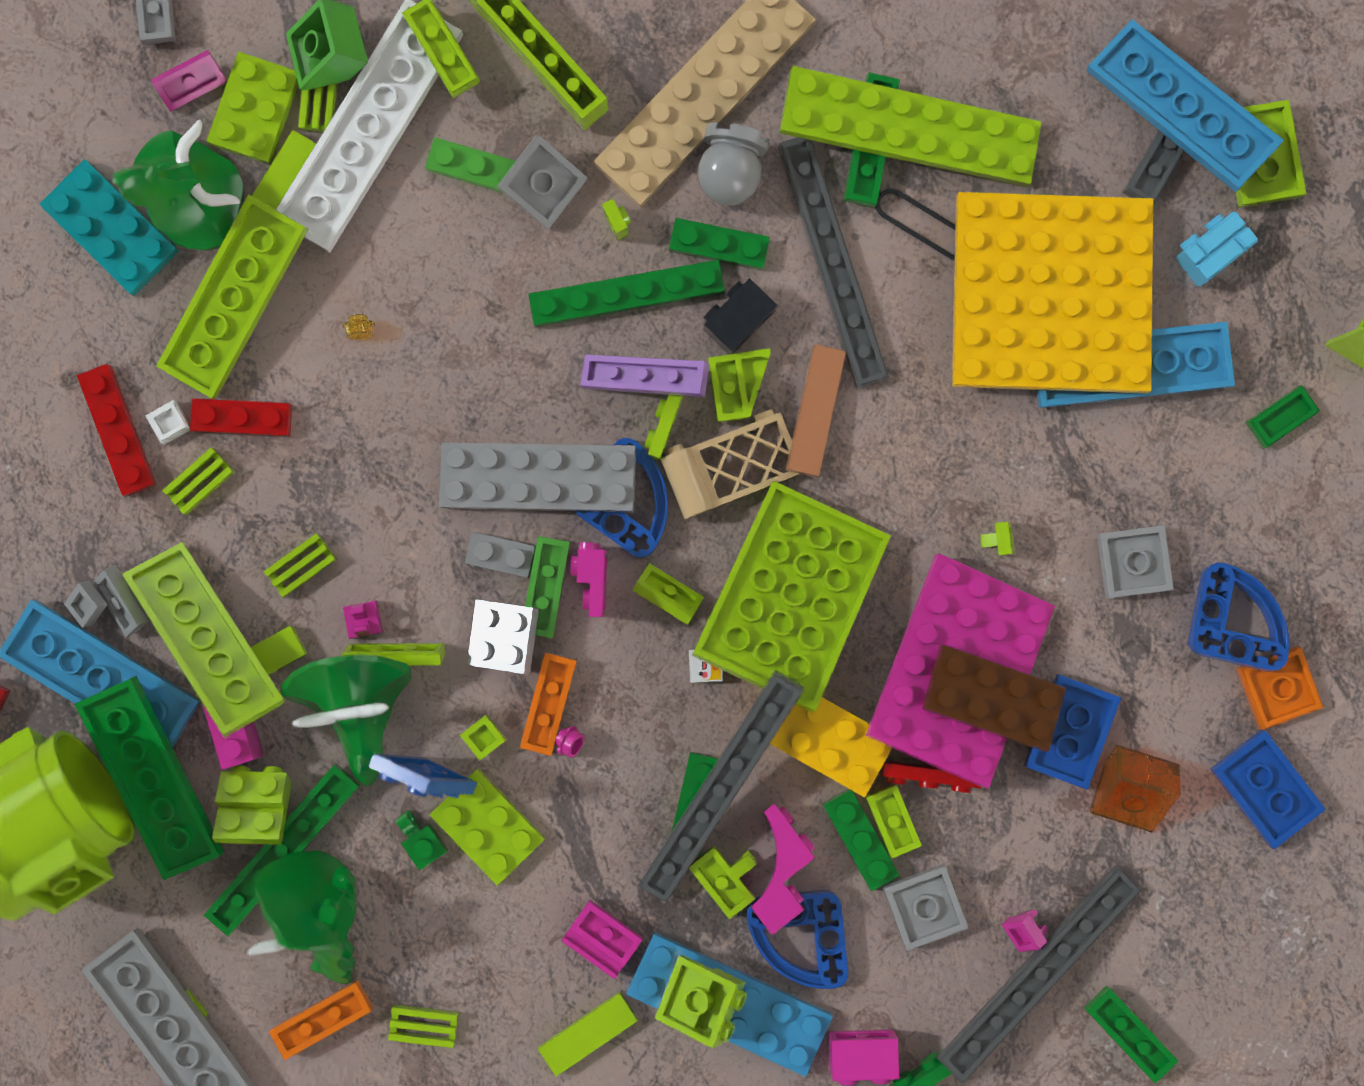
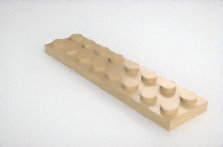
(702, 94)

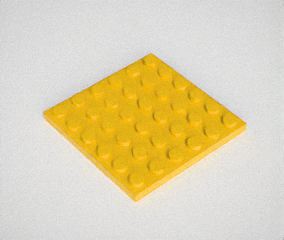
(1053, 292)

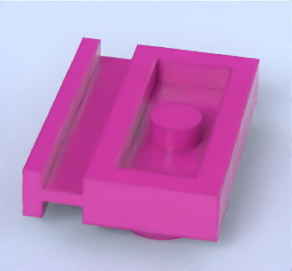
(602, 939)

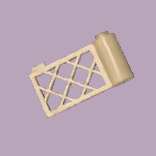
(692, 481)

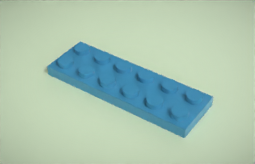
(1184, 105)
(1182, 362)
(82, 665)
(769, 1022)

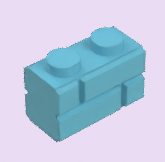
(1216, 249)

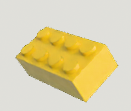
(833, 744)

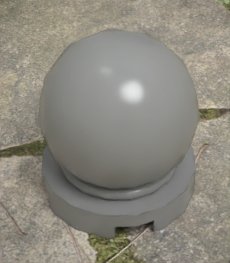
(730, 167)

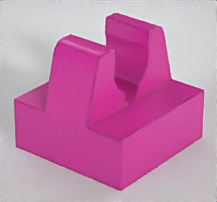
(363, 619)
(1025, 932)

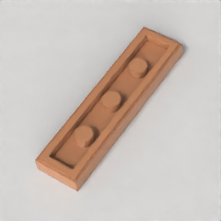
(815, 410)

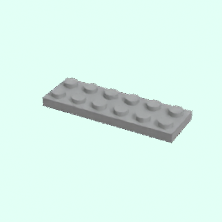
(538, 477)
(162, 1016)

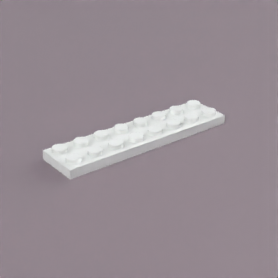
(362, 134)

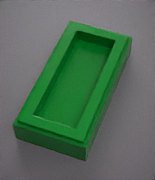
(1282, 416)

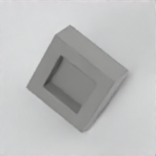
(85, 604)

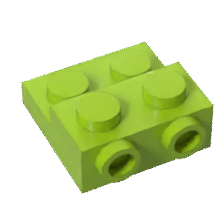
(251, 806)
(701, 1002)

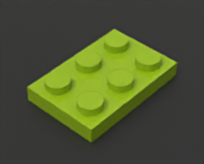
(253, 108)
(1282, 172)
(488, 828)

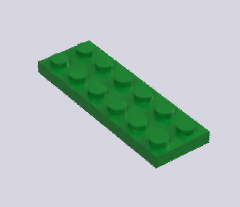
(149, 778)

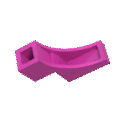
(793, 852)

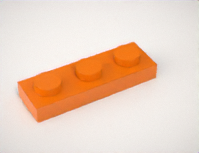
(548, 704)
(321, 1019)

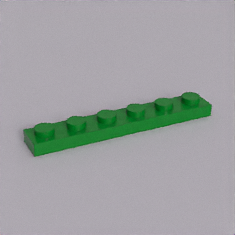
(626, 293)
(299, 832)

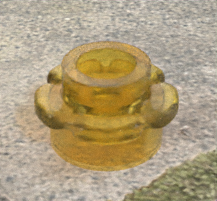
(358, 327)

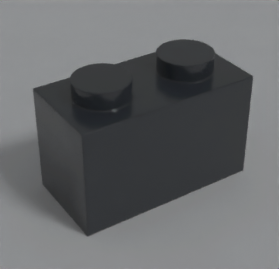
(739, 316)

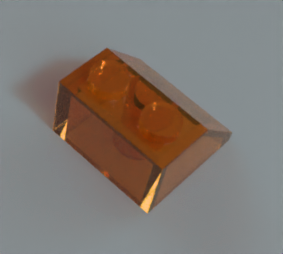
(1136, 788)

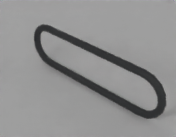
(908, 230)

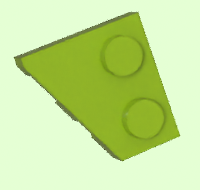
(737, 382)

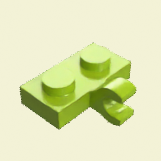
(724, 880)

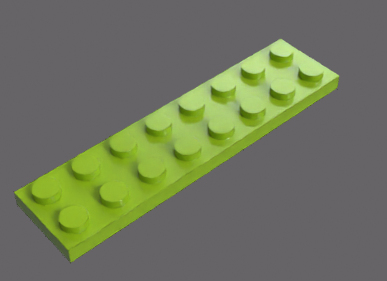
(910, 126)

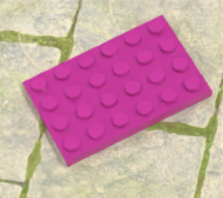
(971, 615)

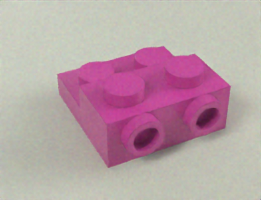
(591, 568)

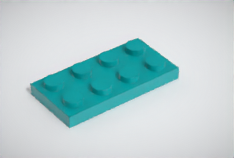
(108, 227)

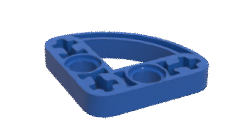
(598, 519)
(1216, 626)
(809, 915)

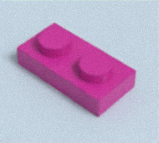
(189, 80)

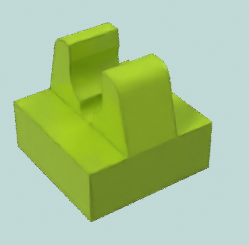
(1002, 538)

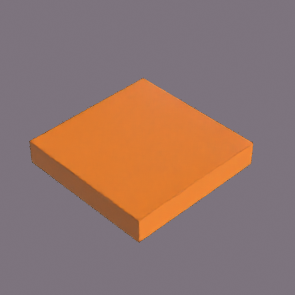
(1281, 693)

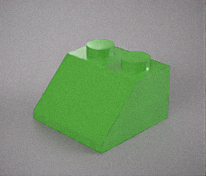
(326, 45)

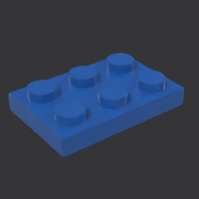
(1078, 735)
(422, 775)
(1267, 789)

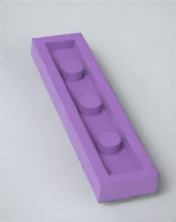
(645, 375)

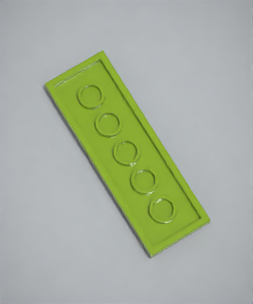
(232, 297)
(203, 639)

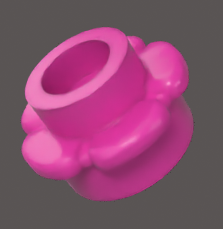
(569, 741)

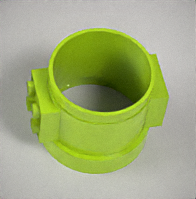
(55, 822)

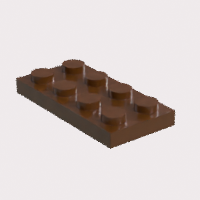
(994, 698)

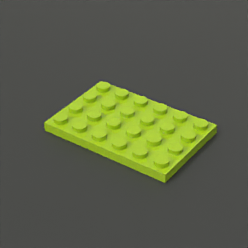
(792, 594)

